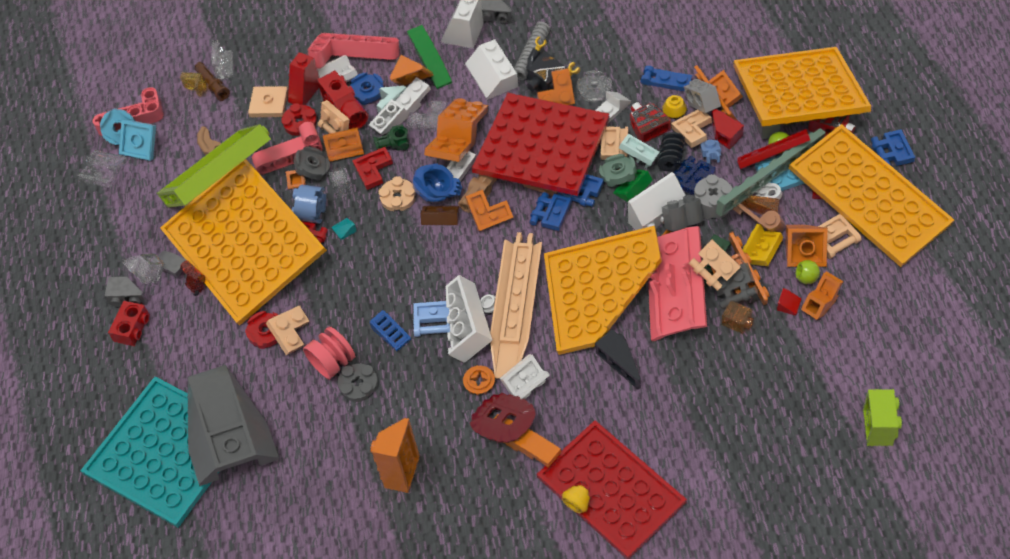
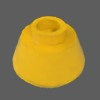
(674, 107)
(576, 498)

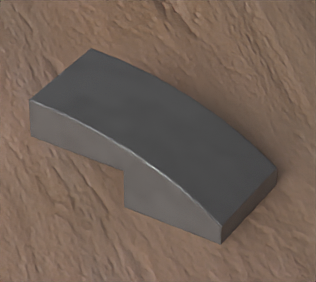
(172, 263)

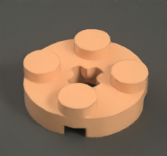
(397, 185)

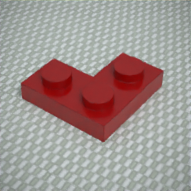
(368, 167)

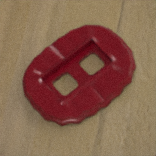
(495, 428)

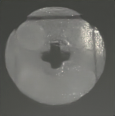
(590, 94)

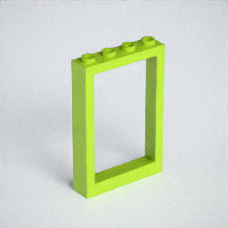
(213, 166)

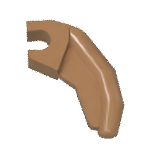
(204, 141)

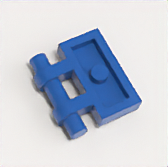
(897, 145)
(590, 187)
(555, 213)

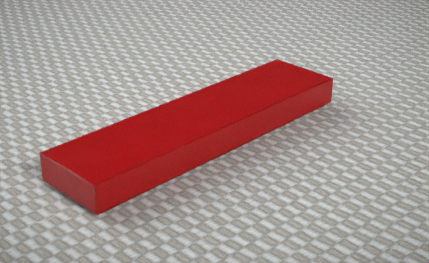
(773, 148)

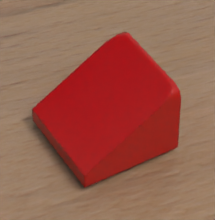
(788, 302)

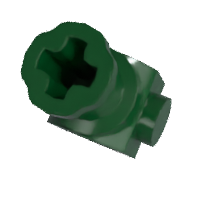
(396, 138)

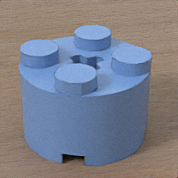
(309, 203)

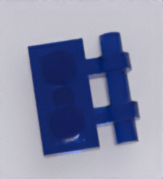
(697, 172)

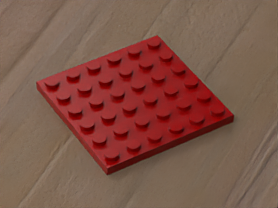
(541, 144)

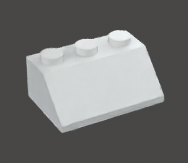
(492, 70)
(646, 207)

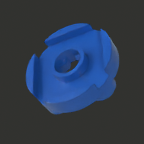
(369, 95)

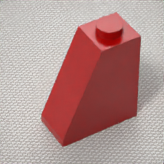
(302, 79)

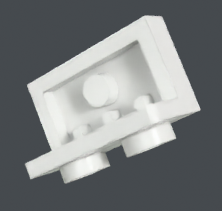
(341, 66)
(524, 377)

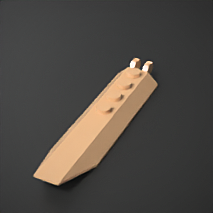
(514, 303)

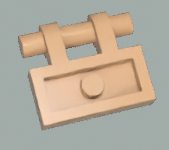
(717, 259)

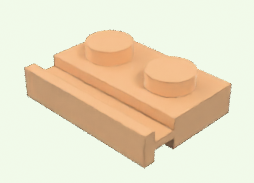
(611, 141)

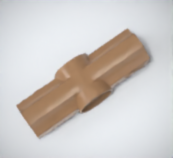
(476, 184)

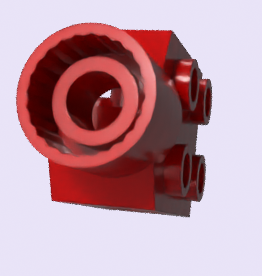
(335, 90)

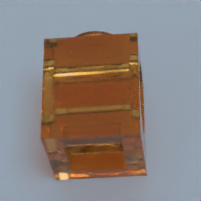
(737, 317)

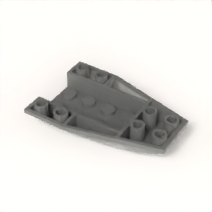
(224, 425)

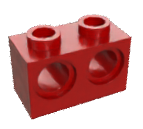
(129, 323)

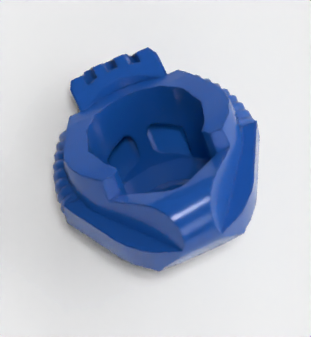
(435, 183)

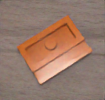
(343, 144)

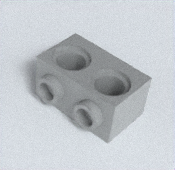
(702, 95)

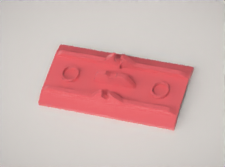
(674, 287)

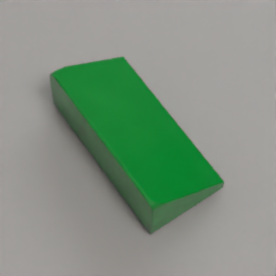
(631, 189)

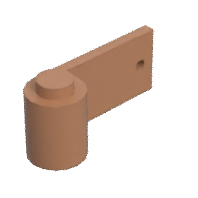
(770, 220)

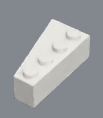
(466, 319)

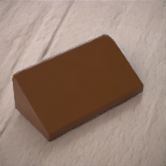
(439, 215)

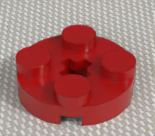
(295, 112)
(254, 330)

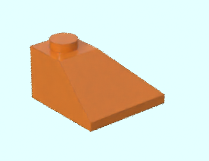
(806, 243)

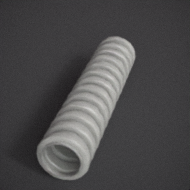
(542, 30)

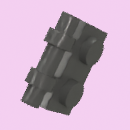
(739, 279)

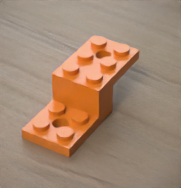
(456, 130)

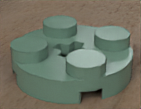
(624, 174)

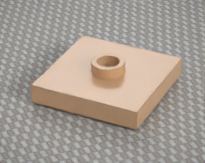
(268, 101)

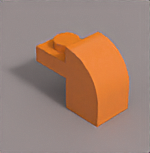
(823, 297)

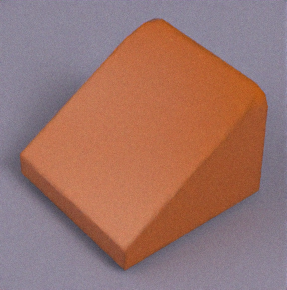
(294, 180)

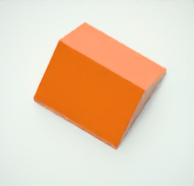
(407, 70)

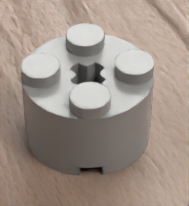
(709, 192)

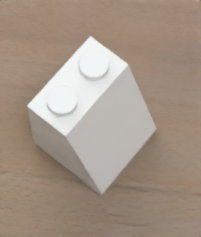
(464, 24)

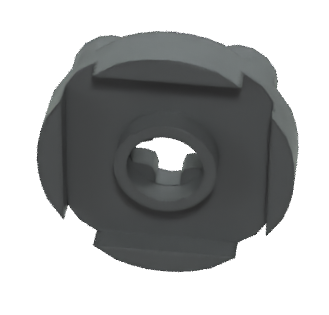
(304, 167)
(351, 374)

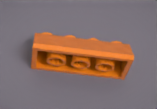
(396, 455)

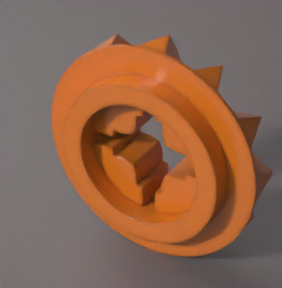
(472, 376)

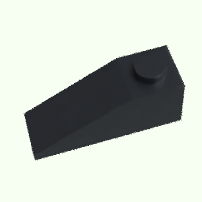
(616, 353)

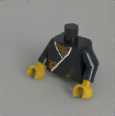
(540, 67)

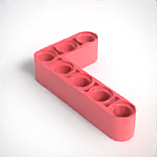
(352, 46)

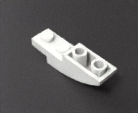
(398, 111)

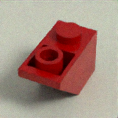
(726, 129)

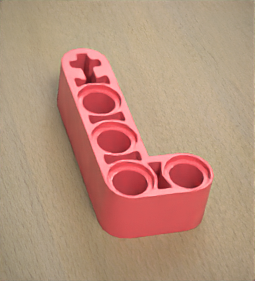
(147, 111)
(283, 153)

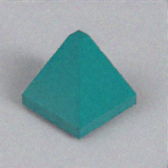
(344, 228)

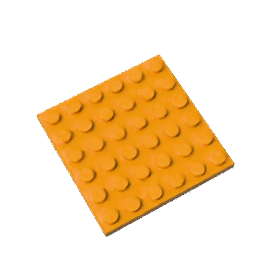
(801, 86)

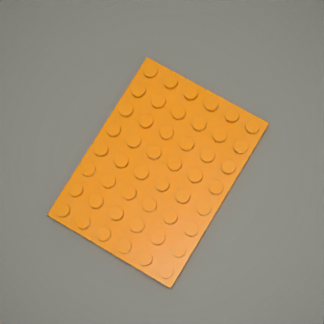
(243, 240)

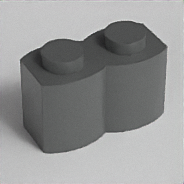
(682, 213)

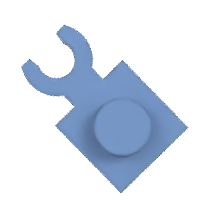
(711, 150)

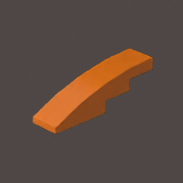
(534, 446)

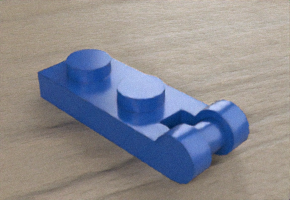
(665, 78)

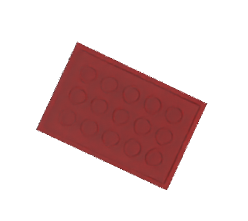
(625, 494)

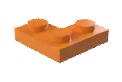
(562, 89)
(486, 215)

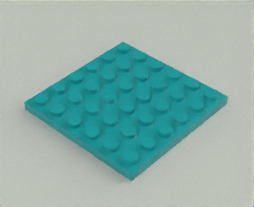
(149, 455)

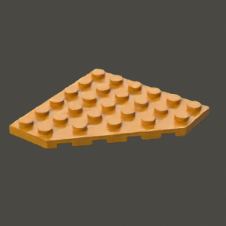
(596, 283)

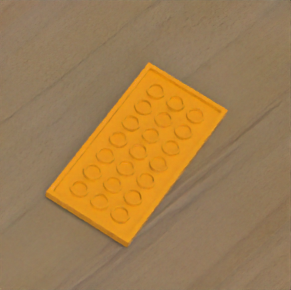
(871, 195)

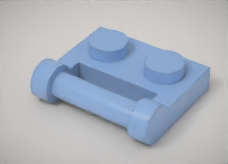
(428, 313)

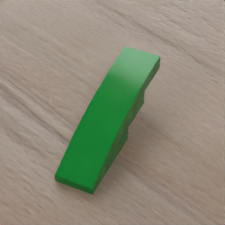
(429, 56)

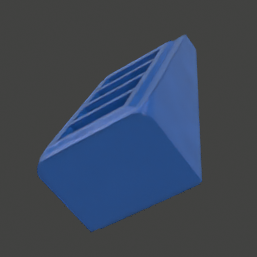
(382, 321)

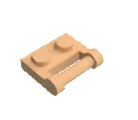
(332, 117)
(837, 228)

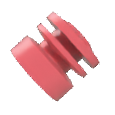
(326, 354)

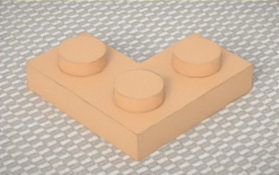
(690, 127)
(284, 328)

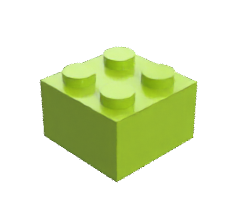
(881, 417)

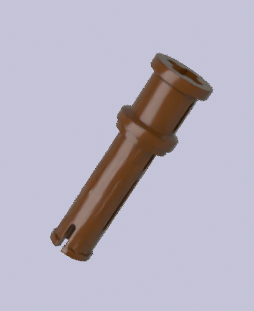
(214, 84)

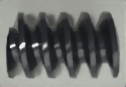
(671, 151)

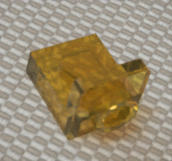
(194, 81)

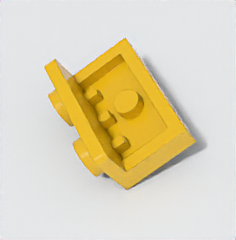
(762, 245)

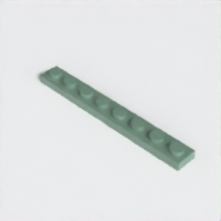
(765, 175)

